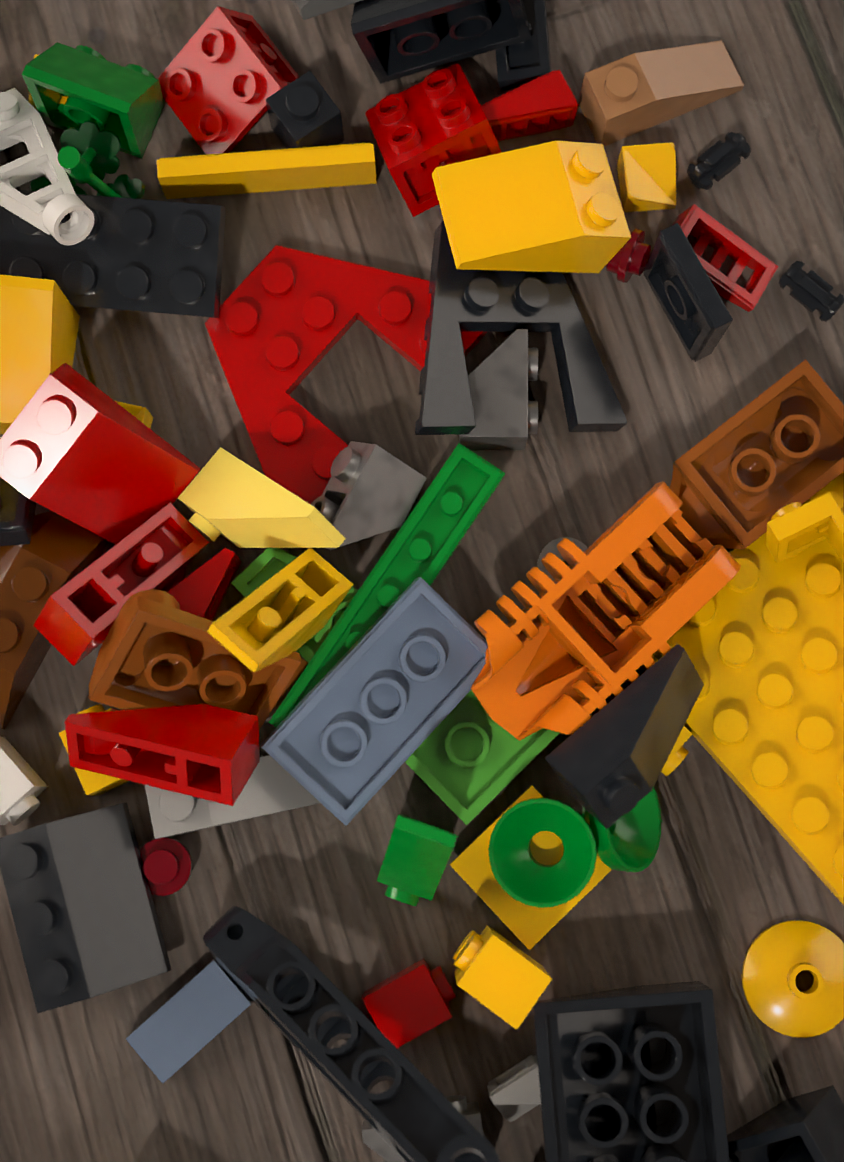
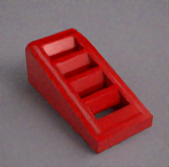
(532, 108)
(712, 233)

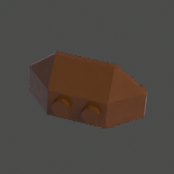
(27, 580)

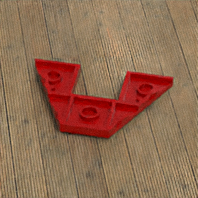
(284, 325)

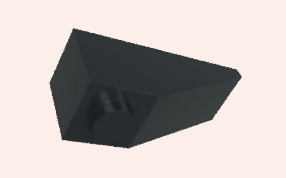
(627, 743)

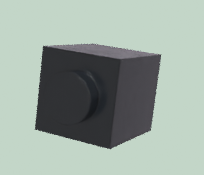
(305, 114)

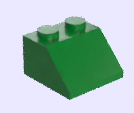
(97, 91)

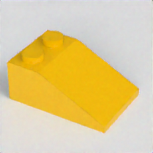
(533, 209)

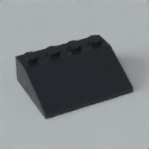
(631, 1075)

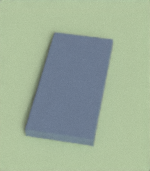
(379, 701)

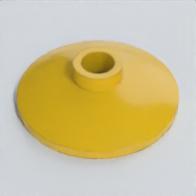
(771, 974)

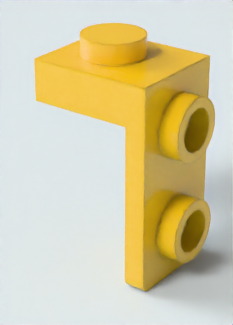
(802, 526)

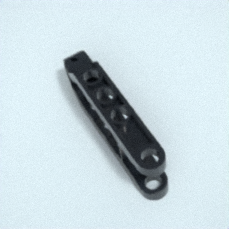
(275, 975)

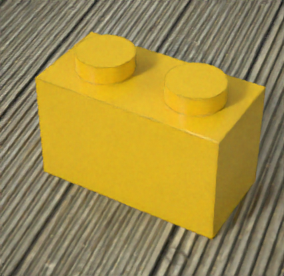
(499, 975)

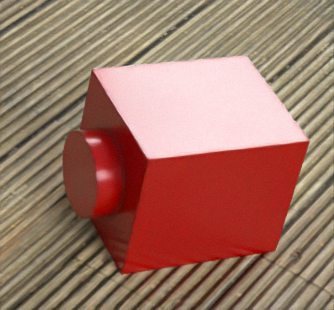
(410, 1002)

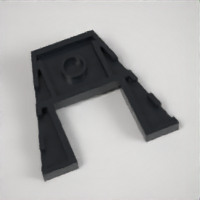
(503, 304)

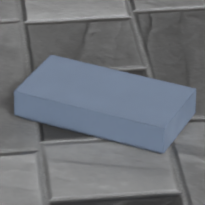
(189, 1021)

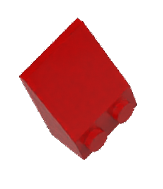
(90, 458)

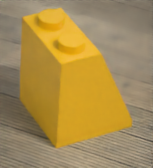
(35, 339)

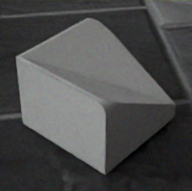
(516, 1089)

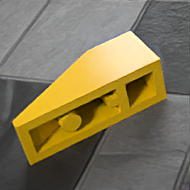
(282, 612)

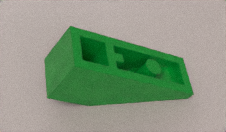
(415, 860)

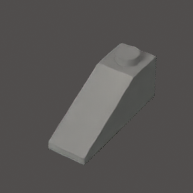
(265, 793)

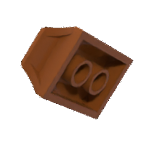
(762, 459)
(169, 659)

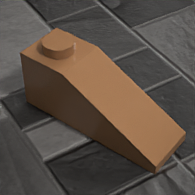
(655, 88)

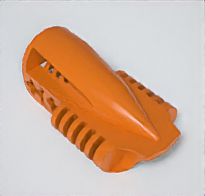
(596, 617)

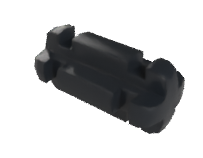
(719, 160)
(811, 291)

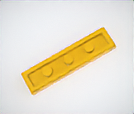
(267, 170)

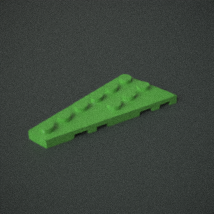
(466, 755)

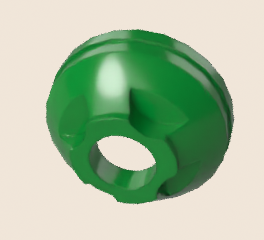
(632, 839)
(526, 877)

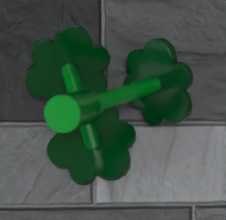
(87, 158)

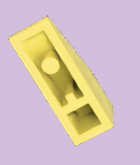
(253, 509)

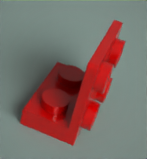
(223, 79)
(430, 128)

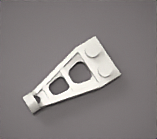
(52, 203)

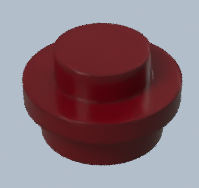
(631, 257)
(166, 865)

